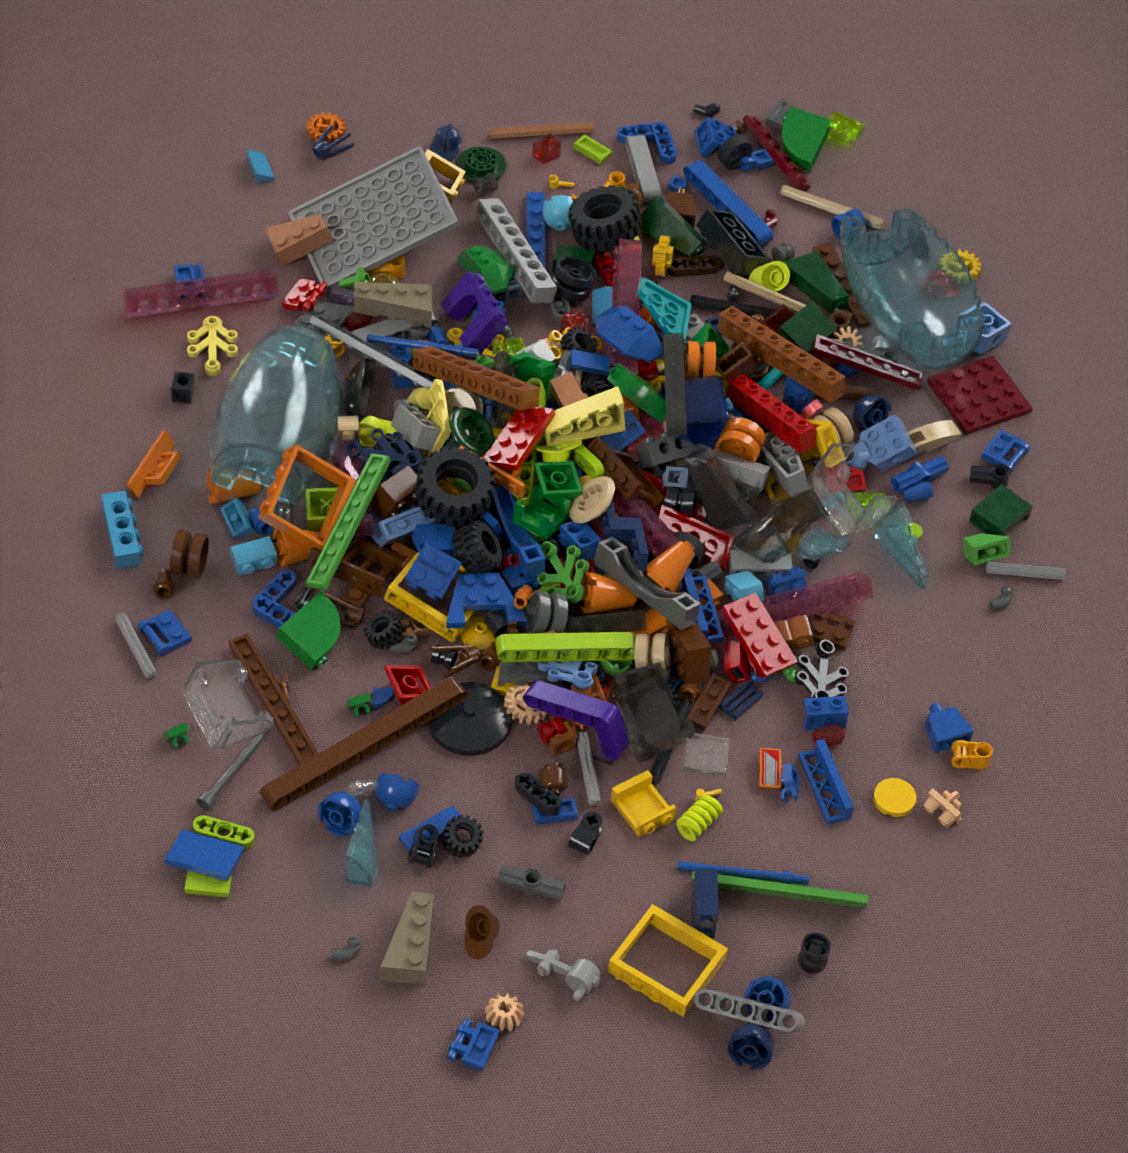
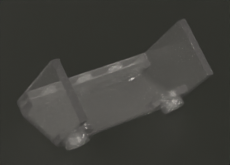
(844, 509)

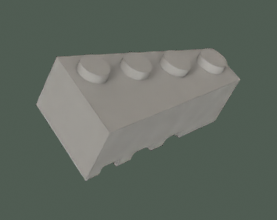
(783, 464)

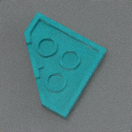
(665, 307)

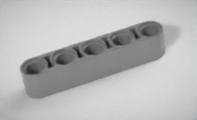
(642, 167)
(390, 328)
(759, 1013)

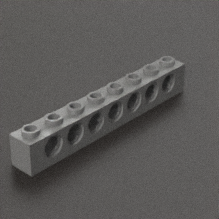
(516, 250)

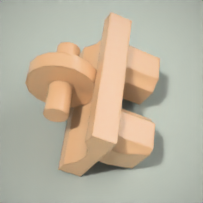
(950, 813)

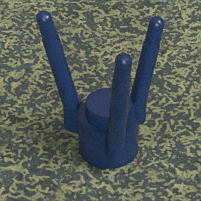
(323, 149)

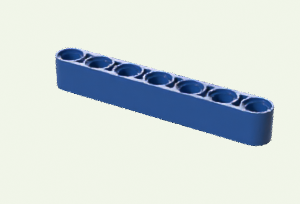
(725, 199)

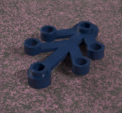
(388, 451)

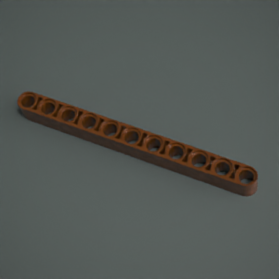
(363, 744)

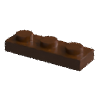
(709, 702)

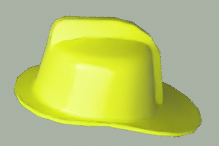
(771, 275)
(370, 423)
(558, 452)

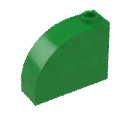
(804, 136)
(638, 391)
(312, 631)

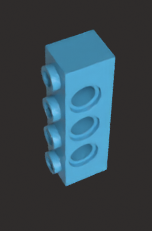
(121, 529)

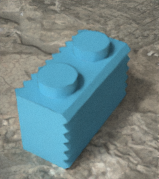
(253, 555)
(743, 585)

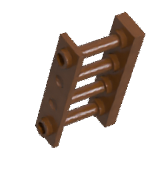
(625, 474)
(370, 555)

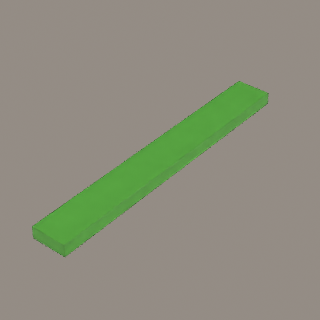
(348, 521)
(791, 891)

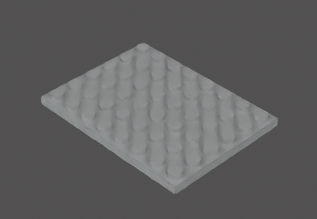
(378, 216)

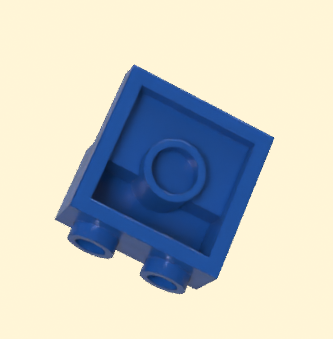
(432, 572)

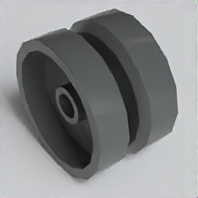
(546, 612)

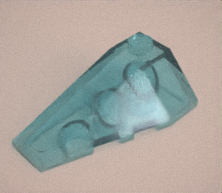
(900, 544)
(361, 852)

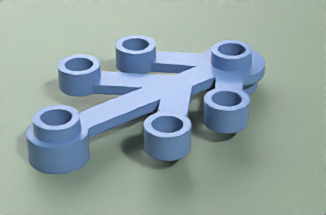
(580, 679)

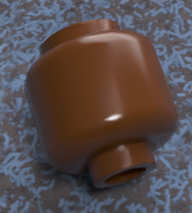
(554, 778)

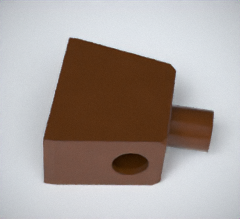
(683, 204)
(736, 362)

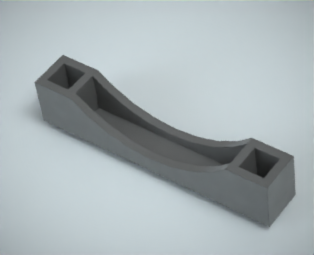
(616, 561)

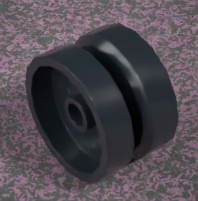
(573, 278)

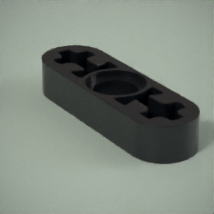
(547, 803)

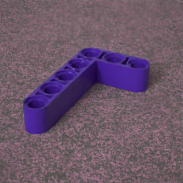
(584, 710)

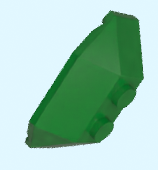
(490, 265)

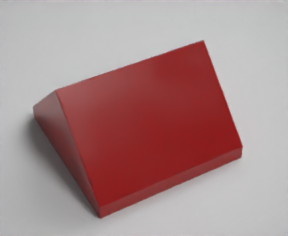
(407, 681)

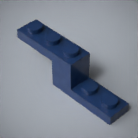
(628, 532)

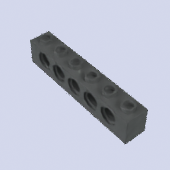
(651, 455)

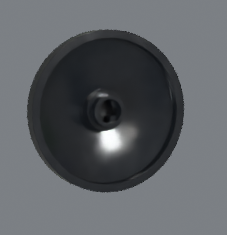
(473, 725)

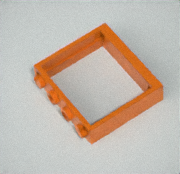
(344, 481)

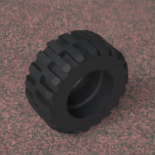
(604, 217)
(455, 464)

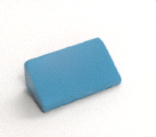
(259, 166)
(600, 301)
(237, 519)

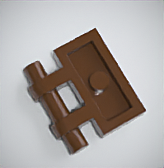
(837, 635)

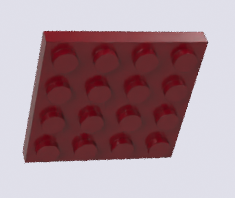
(979, 395)

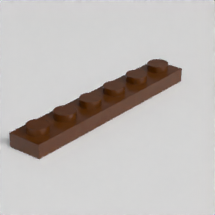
(834, 263)

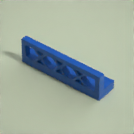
(688, 583)
(832, 778)

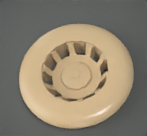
(593, 501)

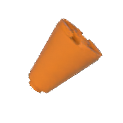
(241, 488)
(289, 550)
(670, 566)
(605, 594)

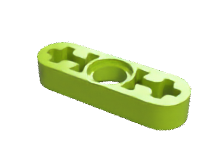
(587, 461)
(218, 824)

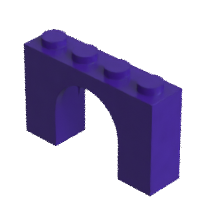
(489, 317)

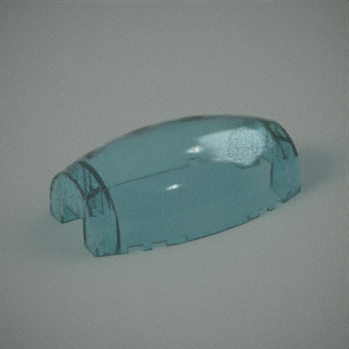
(913, 289)
(275, 399)

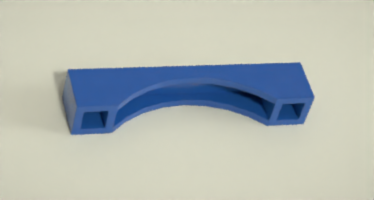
(528, 550)

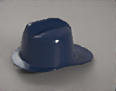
(446, 142)

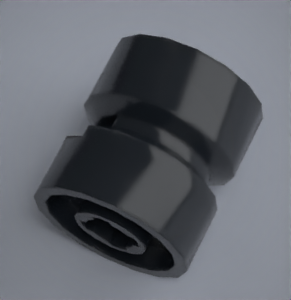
(681, 501)
(814, 952)

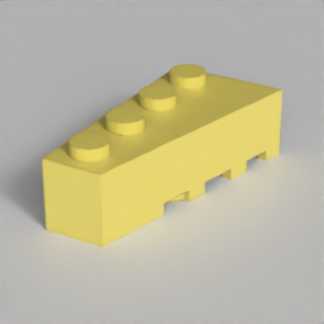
(587, 418)

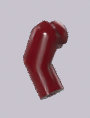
(771, 218)

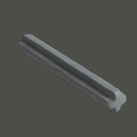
(1026, 570)
(135, 645)
(588, 768)

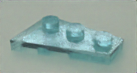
(820, 543)

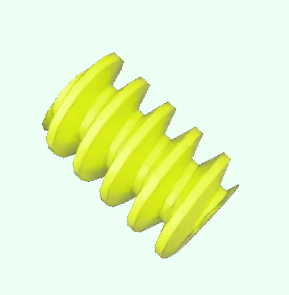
(699, 817)

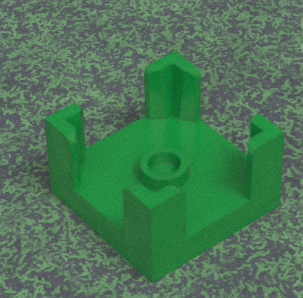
(534, 367)
(539, 515)

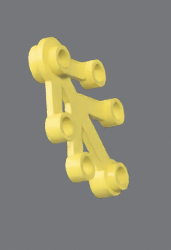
(212, 326)

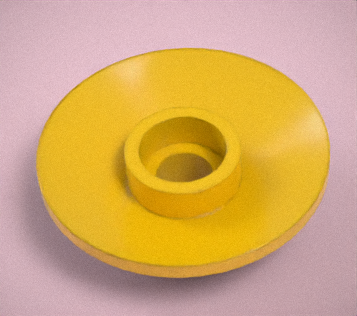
(477, 634)

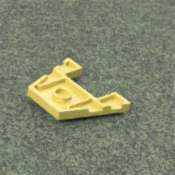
(438, 415)

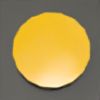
(894, 797)

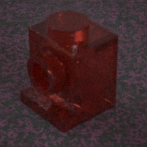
(546, 149)

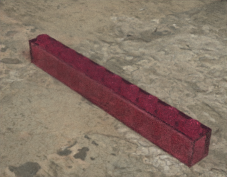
(625, 292)

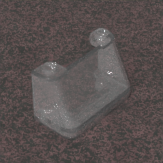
(222, 705)

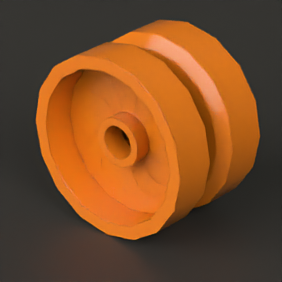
(700, 362)
(741, 438)

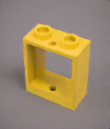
(449, 170)

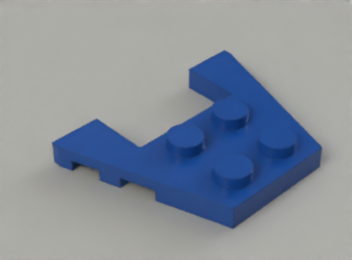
(482, 592)

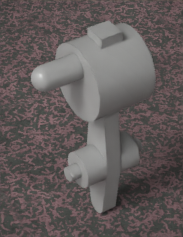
(579, 977)

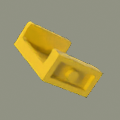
(824, 438)
(642, 804)

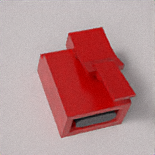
(737, 662)

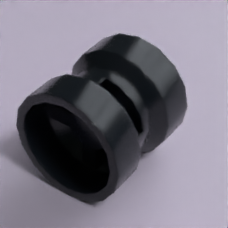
(447, 658)

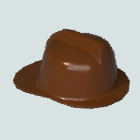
(480, 932)

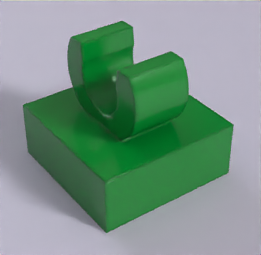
(359, 701)
(177, 732)

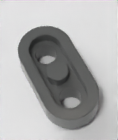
(558, 307)

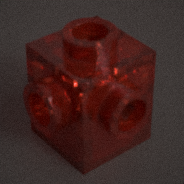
(574, 318)

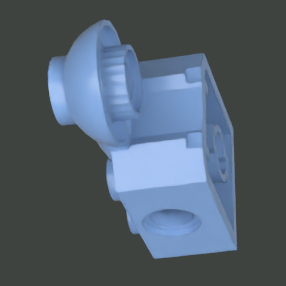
(995, 329)
(883, 445)

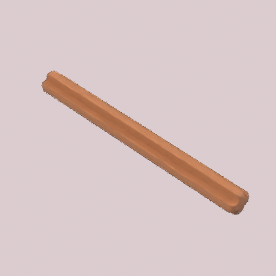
(541, 130)

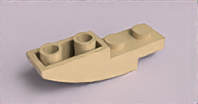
(347, 427)
(933, 435)

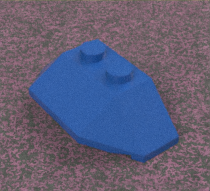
(629, 334)

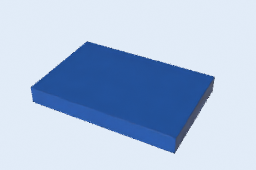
(204, 855)

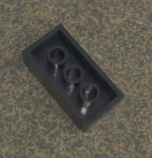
(732, 241)

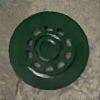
(481, 161)
(471, 430)

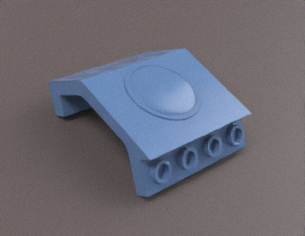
(399, 526)

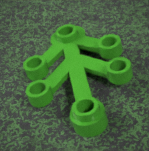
(574, 590)

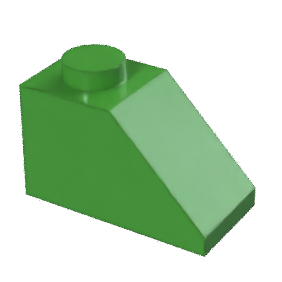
(986, 548)

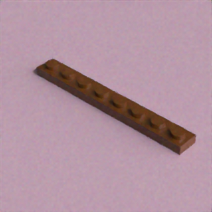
(273, 698)

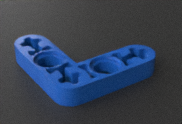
(653, 134)
(272, 602)

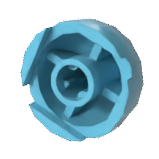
(556, 212)

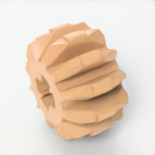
(851, 336)
(504, 1012)

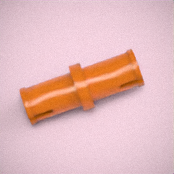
(522, 596)

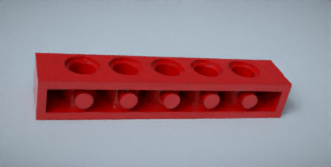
(772, 413)

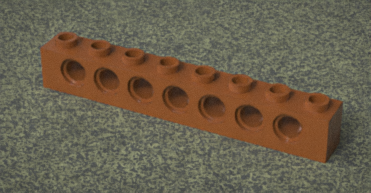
(782, 354)
(476, 378)

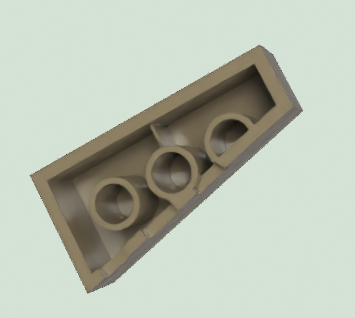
(395, 301)
(409, 947)

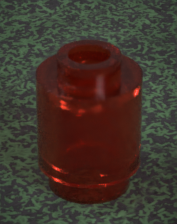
(356, 321)
(831, 734)

